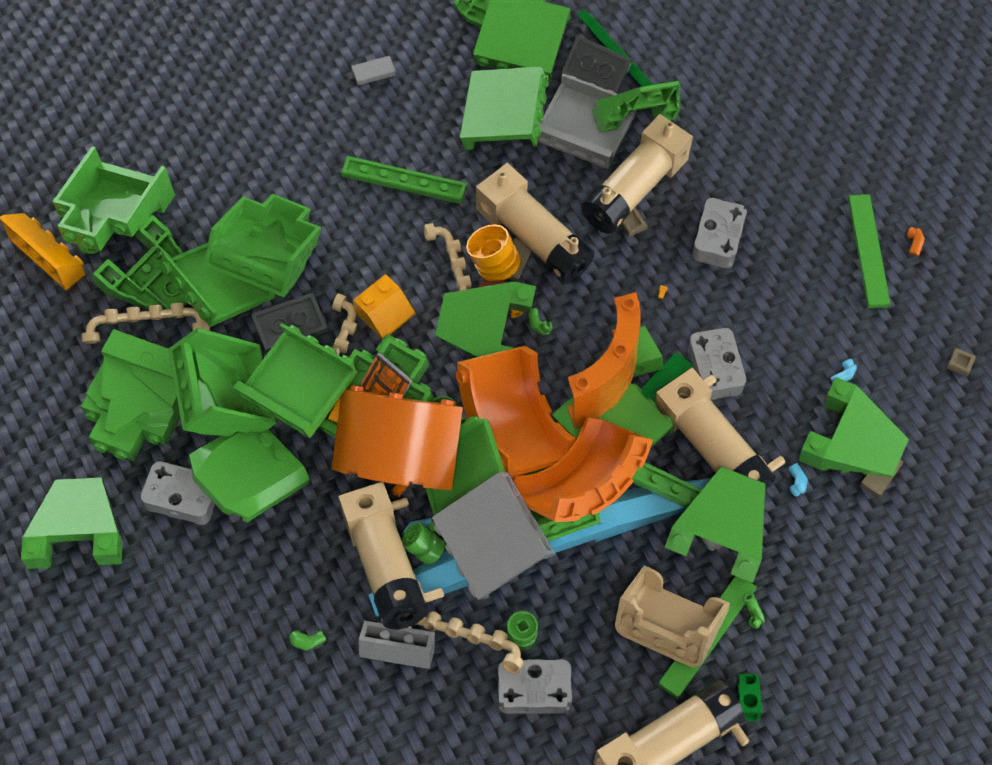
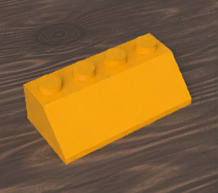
(43, 249)

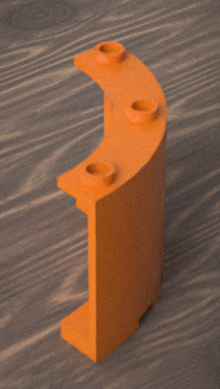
(608, 378)
(506, 393)
(397, 438)
(588, 475)

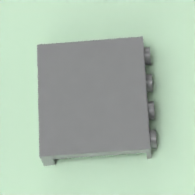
(572, 126)
(492, 535)

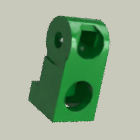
(749, 696)

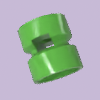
(423, 544)
(522, 629)

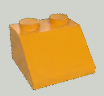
(383, 307)

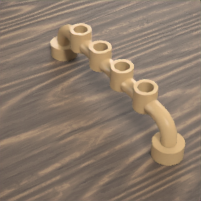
(452, 247)
(134, 315)
(349, 326)
(475, 635)

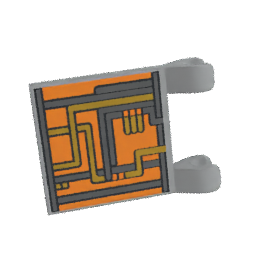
(385, 378)

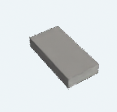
(373, 70)

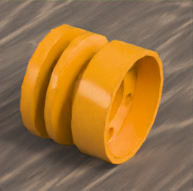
(493, 253)

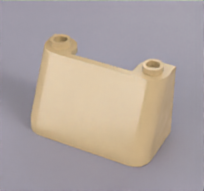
(668, 620)

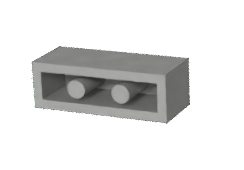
(397, 646)

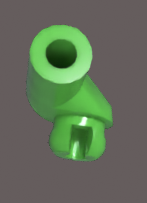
(537, 325)
(757, 617)
(306, 642)

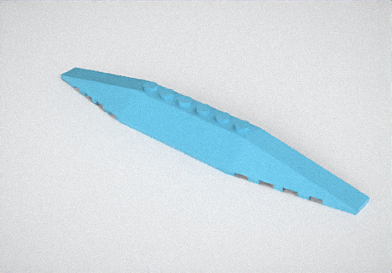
(630, 511)

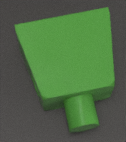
(649, 357)

